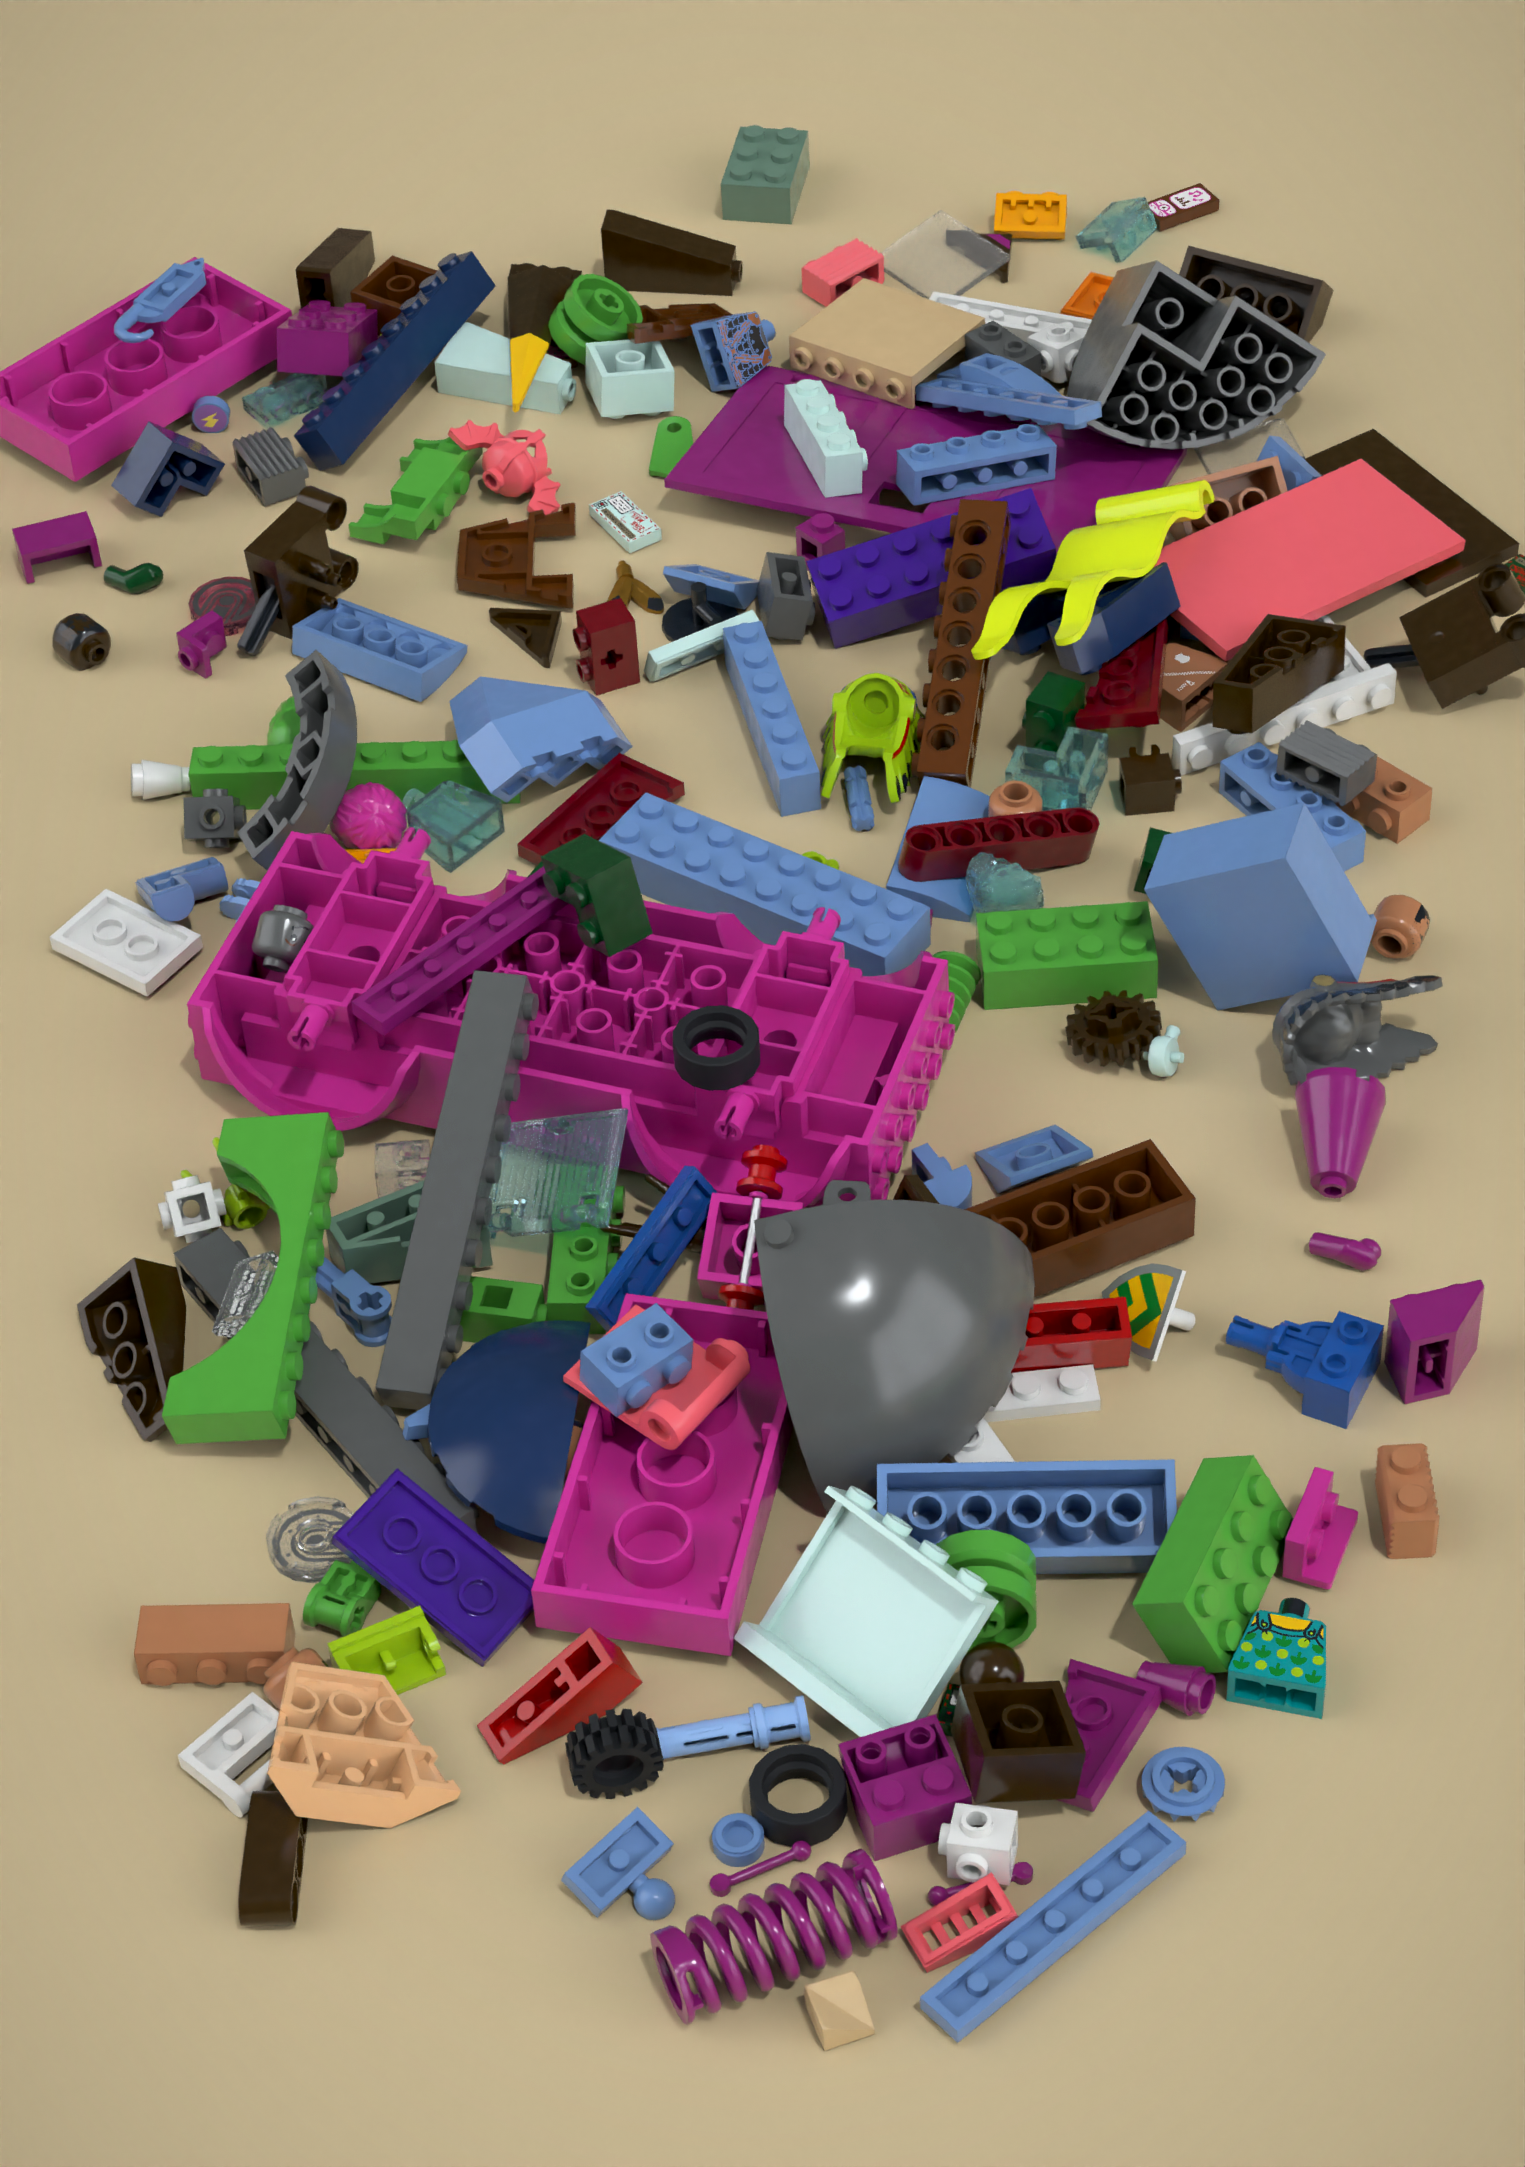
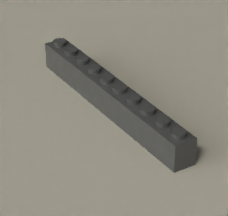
(457, 1189)
(328, 1397)

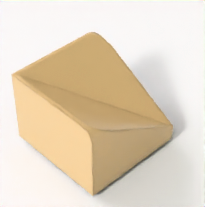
(838, 2010)

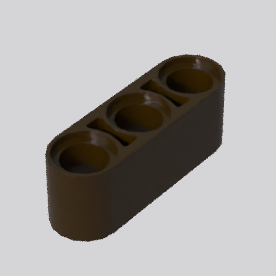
(271, 1862)

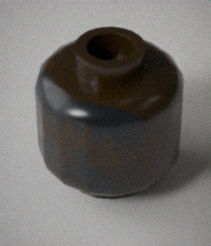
(81, 641)

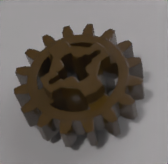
(1113, 1028)

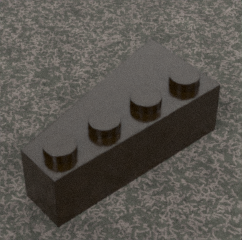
(1275, 670)

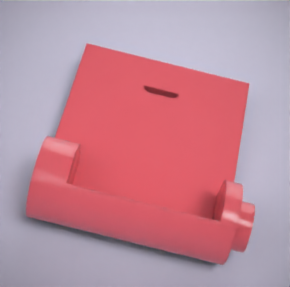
(681, 1407)

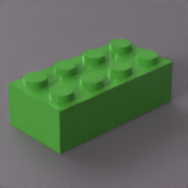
(1065, 954)
(1214, 1563)

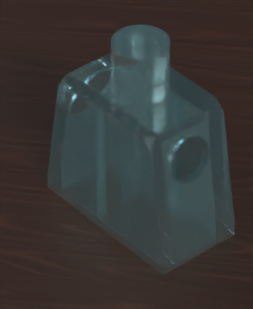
(456, 821)

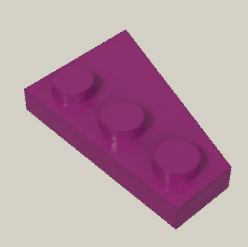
(1110, 1719)

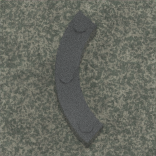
(317, 763)

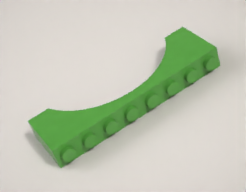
(251, 1380)

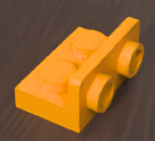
(1031, 215)

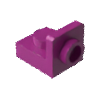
(200, 642)

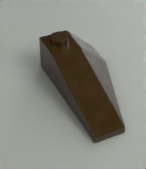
(140, 1335)

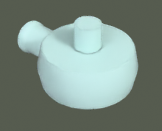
(1164, 1053)

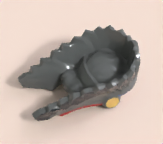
(1343, 1028)

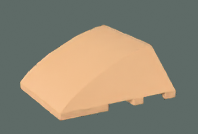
(350, 1751)

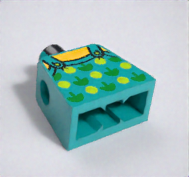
(1281, 1662)

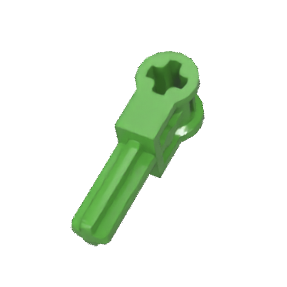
(342, 1598)

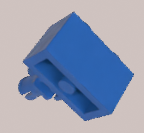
(1319, 1359)

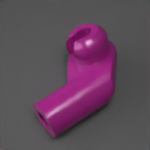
(1354, 1253)

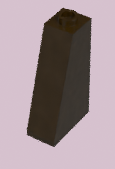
(666, 259)
(336, 267)

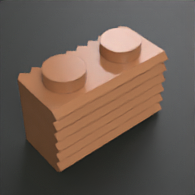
(1407, 1501)

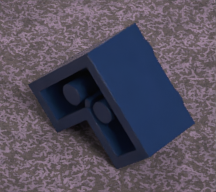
(163, 463)

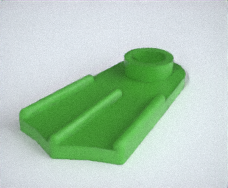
(670, 445)

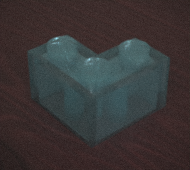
(1067, 776)

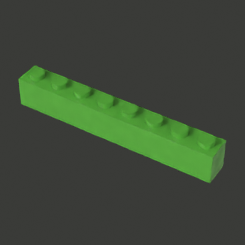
(259, 771)

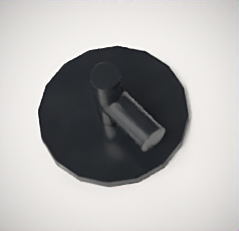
(694, 614)

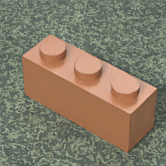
(211, 1642)

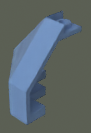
(532, 732)

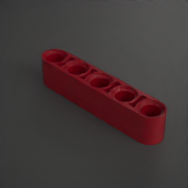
(1029, 839)

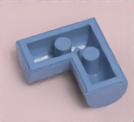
(176, 890)

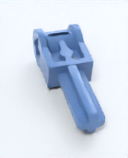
(357, 1303)

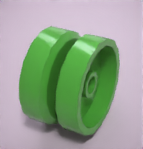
(592, 312)
(1010, 1577)

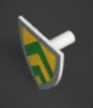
(1151, 1302)

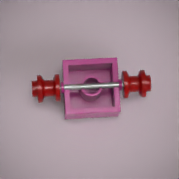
(729, 1250)

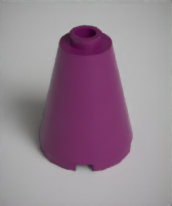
(1338, 1126)

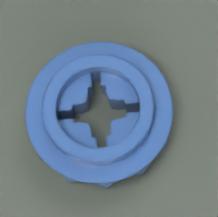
(1183, 1765)

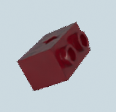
(607, 647)

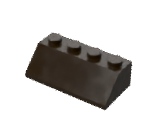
(1284, 296)

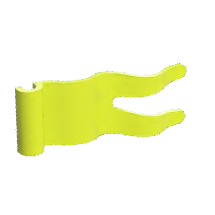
(1116, 549)

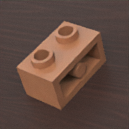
(1392, 803)

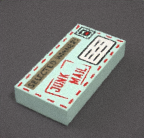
(625, 522)

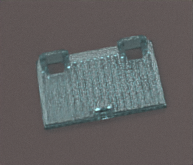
(555, 1168)

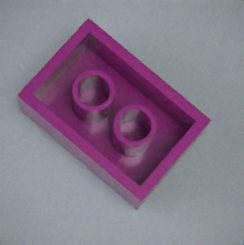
(325, 338)

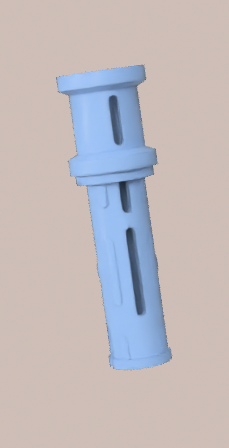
(758, 1726)

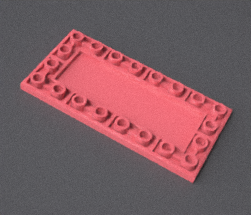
(1302, 555)

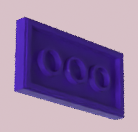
(438, 1564)

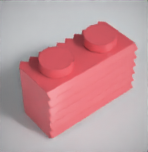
(840, 270)

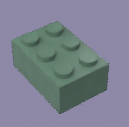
(765, 175)

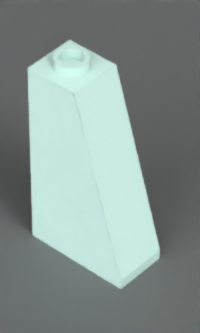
(479, 368)

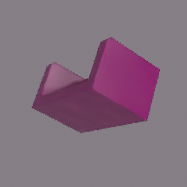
(54, 541)

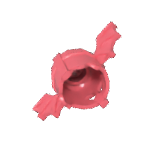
(509, 465)

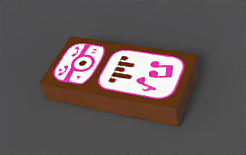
(1183, 206)

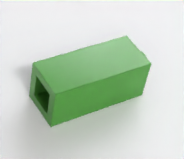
(501, 1306)

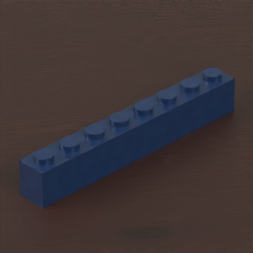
(394, 360)

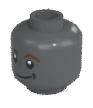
(280, 936)

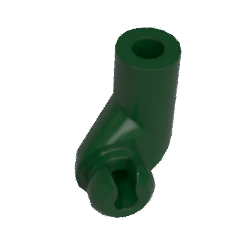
(136, 579)

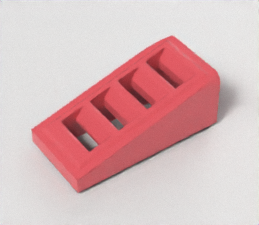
(969, 1900)

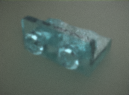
(1120, 227)
(285, 399)

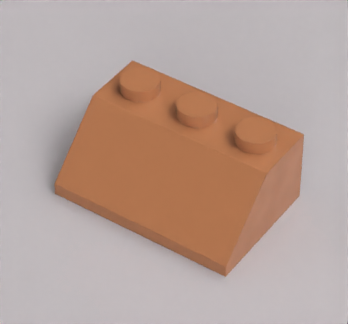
(1235, 492)

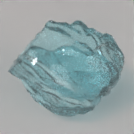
(1001, 885)

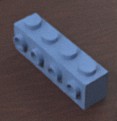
(975, 464)
(1255, 787)

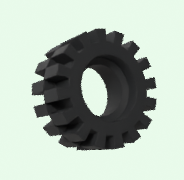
(614, 1753)

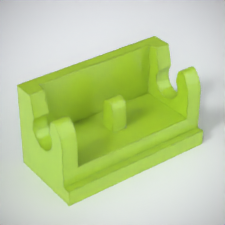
(396, 1647)

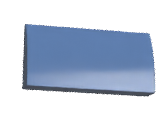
(379, 649)
(937, 803)

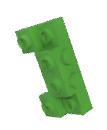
(423, 495)

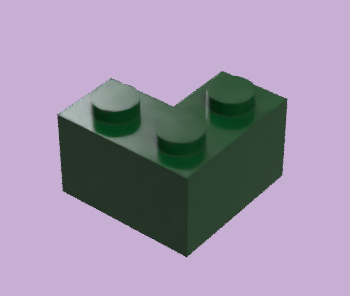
(602, 891)

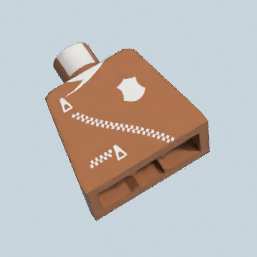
(1187, 684)

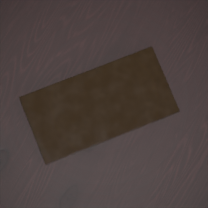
(1484, 542)

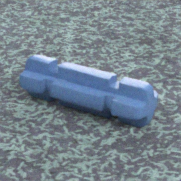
(859, 798)

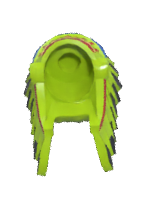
(875, 720)

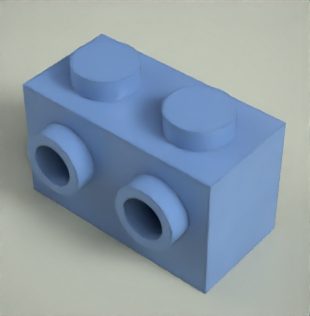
(636, 1360)

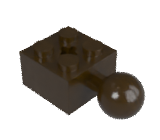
(1014, 1733)

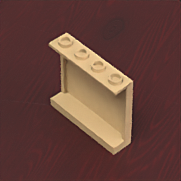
(880, 340)

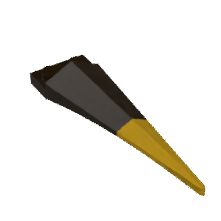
(531, 299)

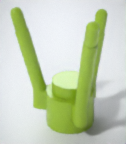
(241, 1206)

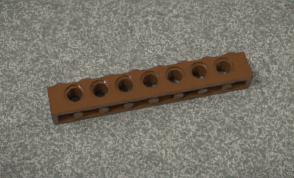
(989, 526)

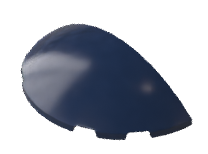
(508, 1423)

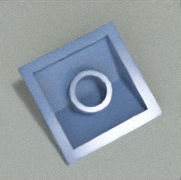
(720, 585)
(1031, 1157)

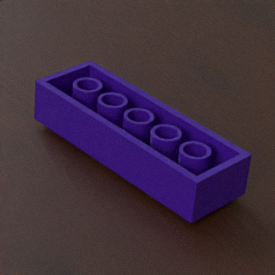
(900, 574)

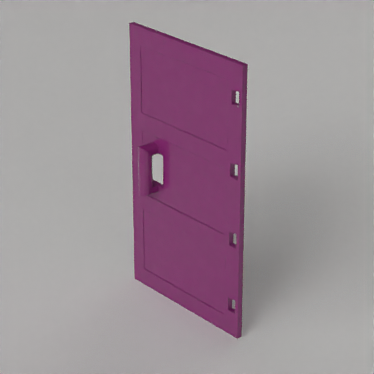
(754, 461)

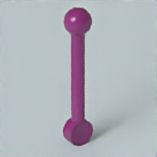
(1021, 1874)
(721, 1884)

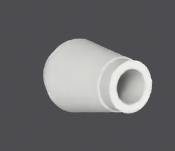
(158, 779)

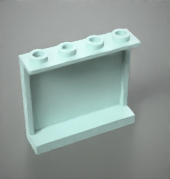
(870, 1618)

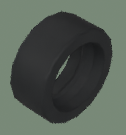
(716, 1072)
(798, 1762)

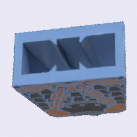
(733, 348)

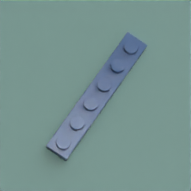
(1017, 403)
(1052, 1926)

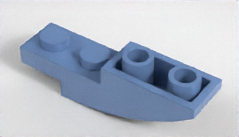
(999, 372)

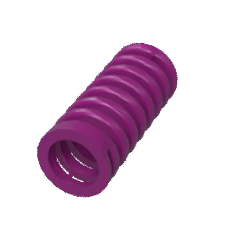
(684, 1952)

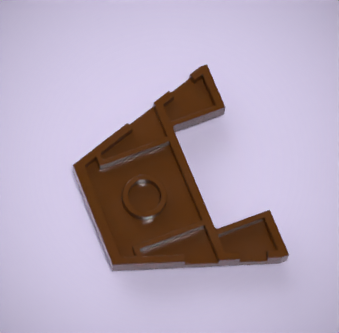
(671, 322)
(501, 558)

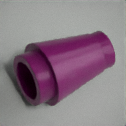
(1182, 1686)

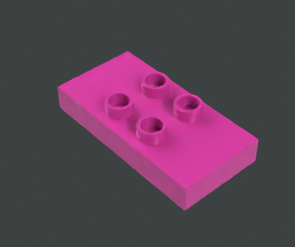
(93, 394)
(662, 1537)

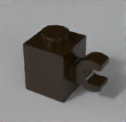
(1148, 782)

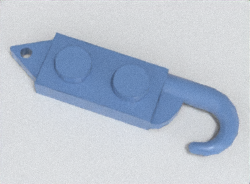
(162, 299)

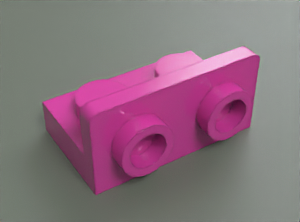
(1318, 1533)

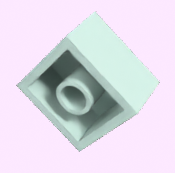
(629, 378)

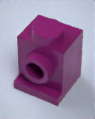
(819, 537)

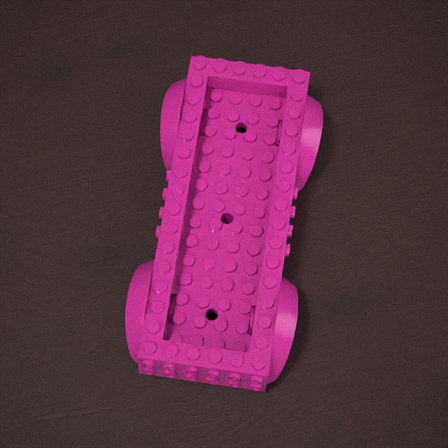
(838, 1049)

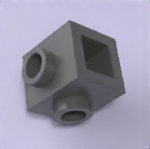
(200, 814)

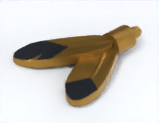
(631, 588)

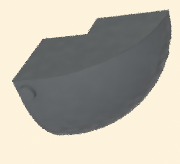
(1183, 364)
(890, 1329)

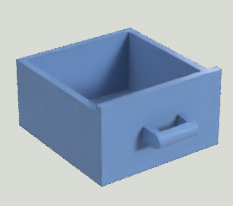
(1259, 906)

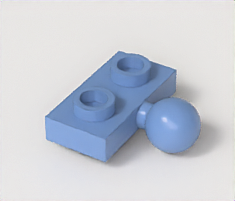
(621, 1864)

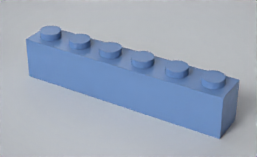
(772, 719)

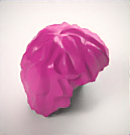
(369, 818)

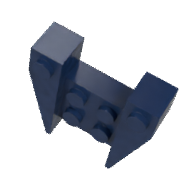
(1119, 618)

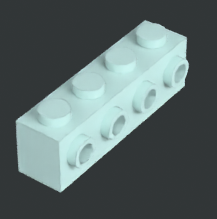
(824, 438)

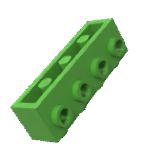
(580, 1265)

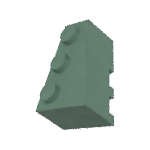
(378, 1235)

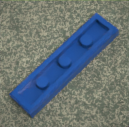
(655, 1245)

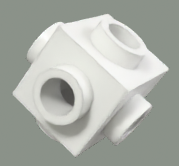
(1058, 351)
(210, 1203)
(980, 1843)

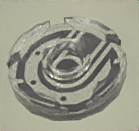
(303, 1536)

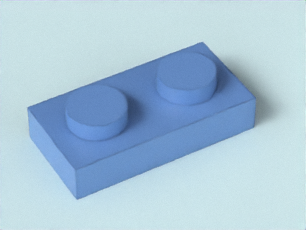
(1293, 466)

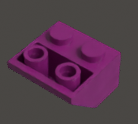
(1432, 1339)
(903, 1785)

